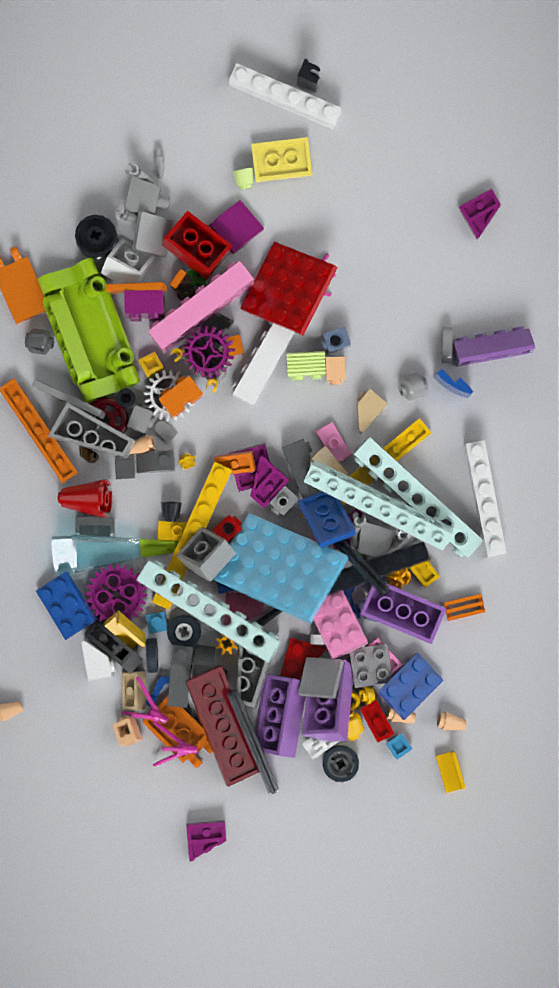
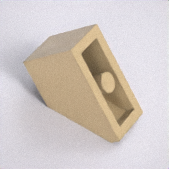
(368, 408)

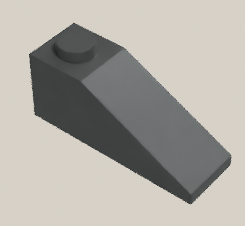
(298, 459)
(113, 646)
(180, 671)

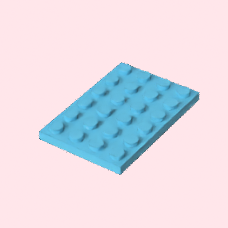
(281, 568)

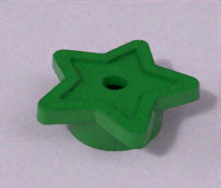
(194, 280)

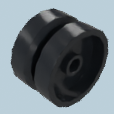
(91, 227)

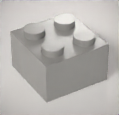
(206, 554)

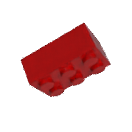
(197, 245)

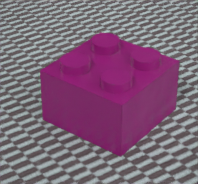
(144, 305)

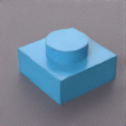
(156, 622)
(399, 746)

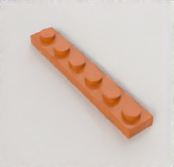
(38, 431)

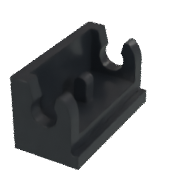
(307, 78)

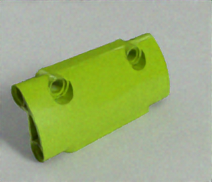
(88, 330)

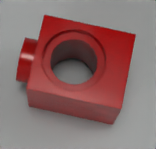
(218, 530)

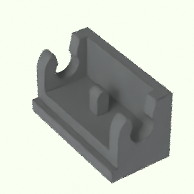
(95, 526)

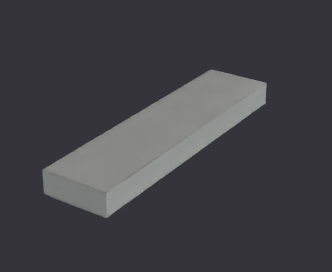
(68, 398)

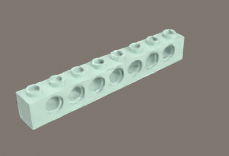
(370, 447)
(378, 505)
(148, 578)

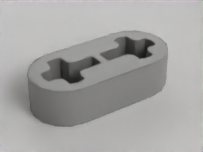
(446, 349)

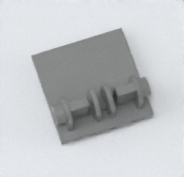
(370, 665)

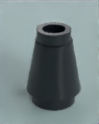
(122, 394)

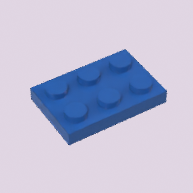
(326, 518)
(66, 605)
(410, 686)

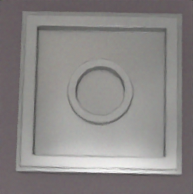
(150, 234)
(321, 677)

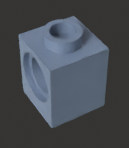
(342, 334)

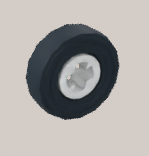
(193, 628)
(152, 655)

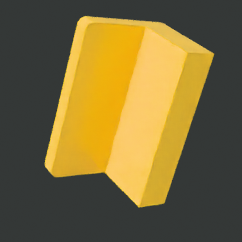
(125, 630)
(450, 771)

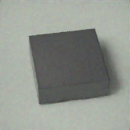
(125, 469)

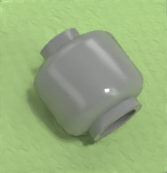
(413, 386)

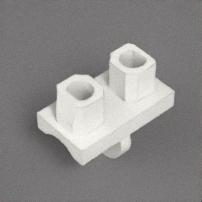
(316, 746)

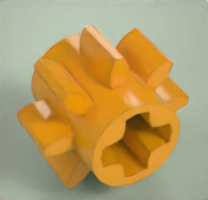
(399, 578)
(222, 645)

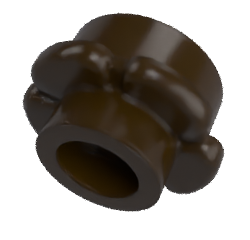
(185, 287)

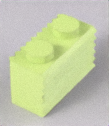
(306, 365)

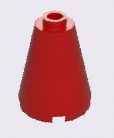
(88, 498)

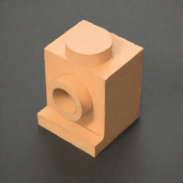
(122, 733)

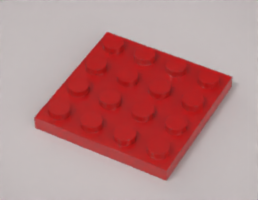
(288, 288)

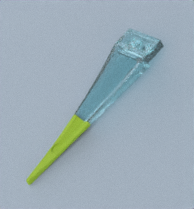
(89, 552)

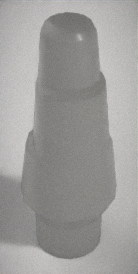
(159, 161)

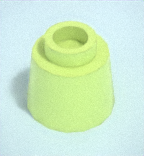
(243, 178)

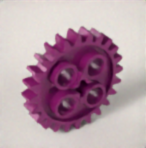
(126, 579)

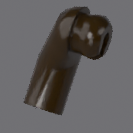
(88, 455)

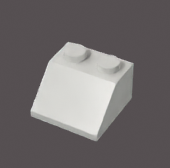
(126, 264)
(97, 662)

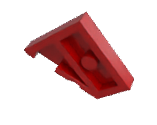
(296, 657)

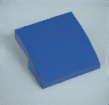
(458, 387)

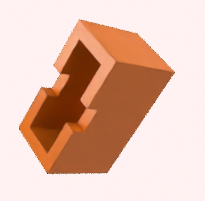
(180, 395)

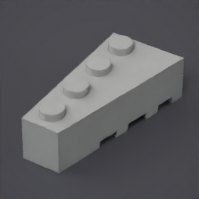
(86, 431)
(251, 671)

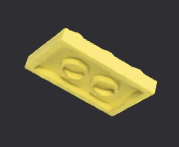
(281, 159)

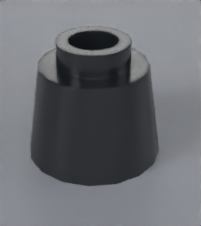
(170, 510)

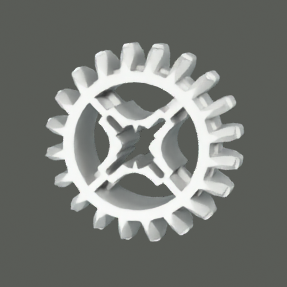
(154, 389)

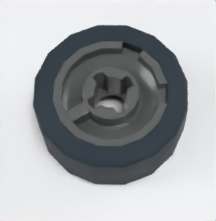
(344, 773)

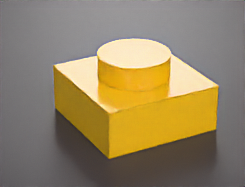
(151, 364)

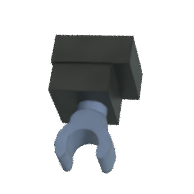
(221, 322)

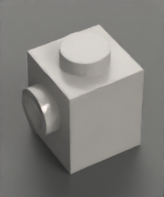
(141, 419)
(283, 502)

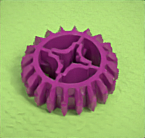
(210, 343)

